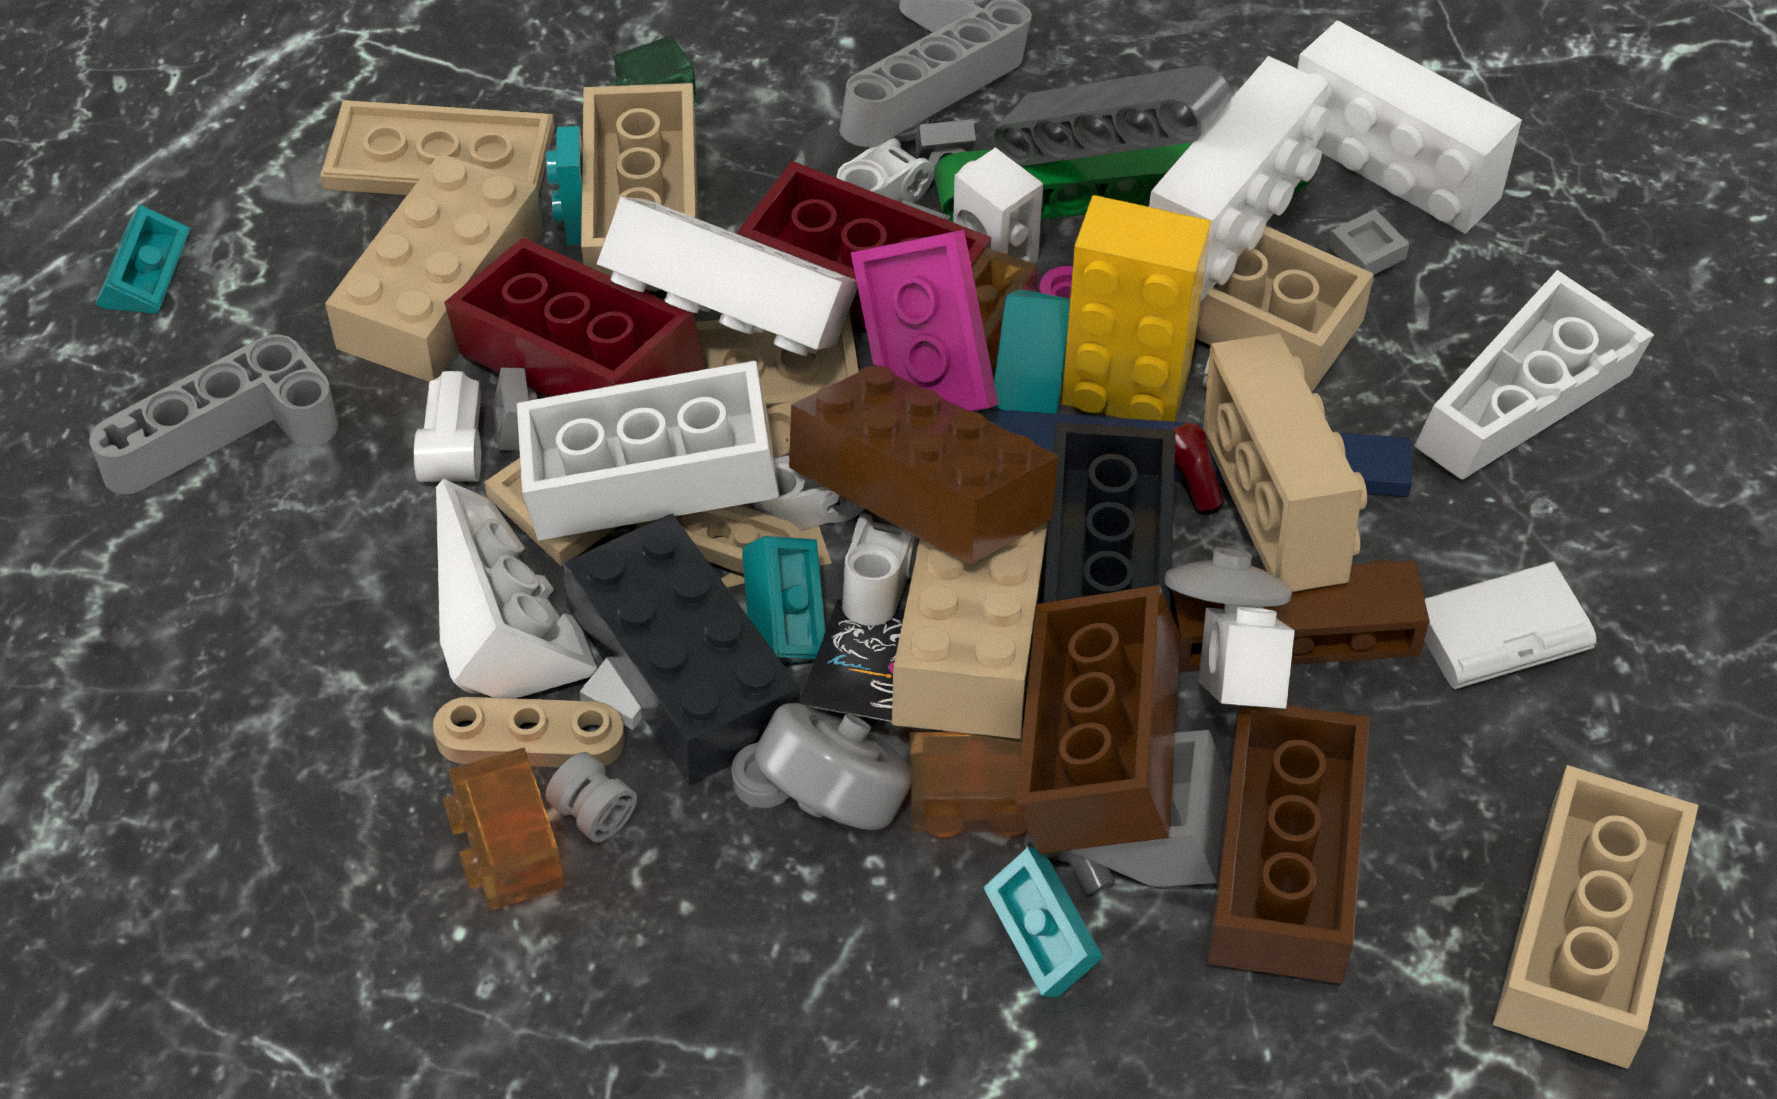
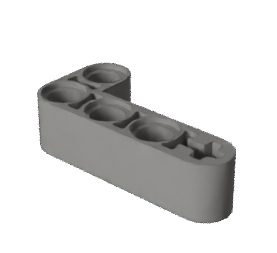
(213, 409)

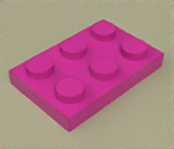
(927, 317)

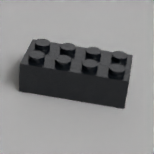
(1110, 511)
(679, 644)

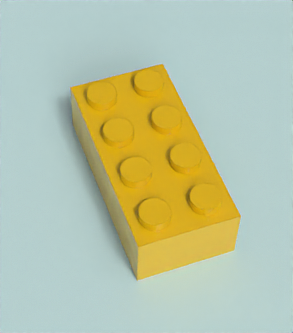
(1133, 310)

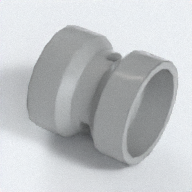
(591, 797)

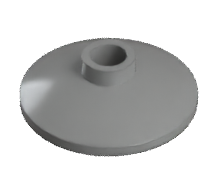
(1229, 581)

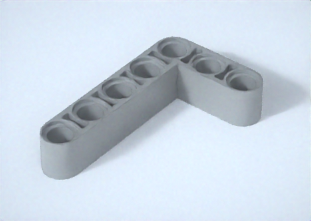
(966, 50)

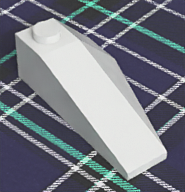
(494, 609)

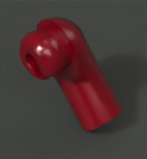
(1197, 467)

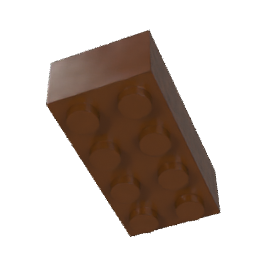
(923, 463)
(1100, 721)
(1290, 843)

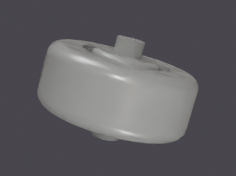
(833, 766)

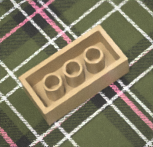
(639, 147)
(429, 249)
(1291, 292)
(1282, 462)
(969, 639)
(1597, 917)

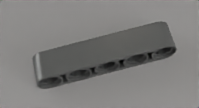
(1113, 116)

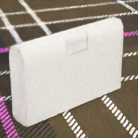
(1506, 625)

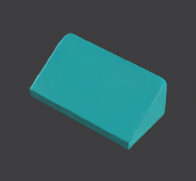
(143, 263)
(1032, 352)
(785, 595)

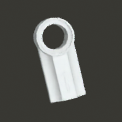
(450, 438)

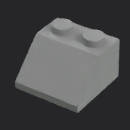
(1195, 823)

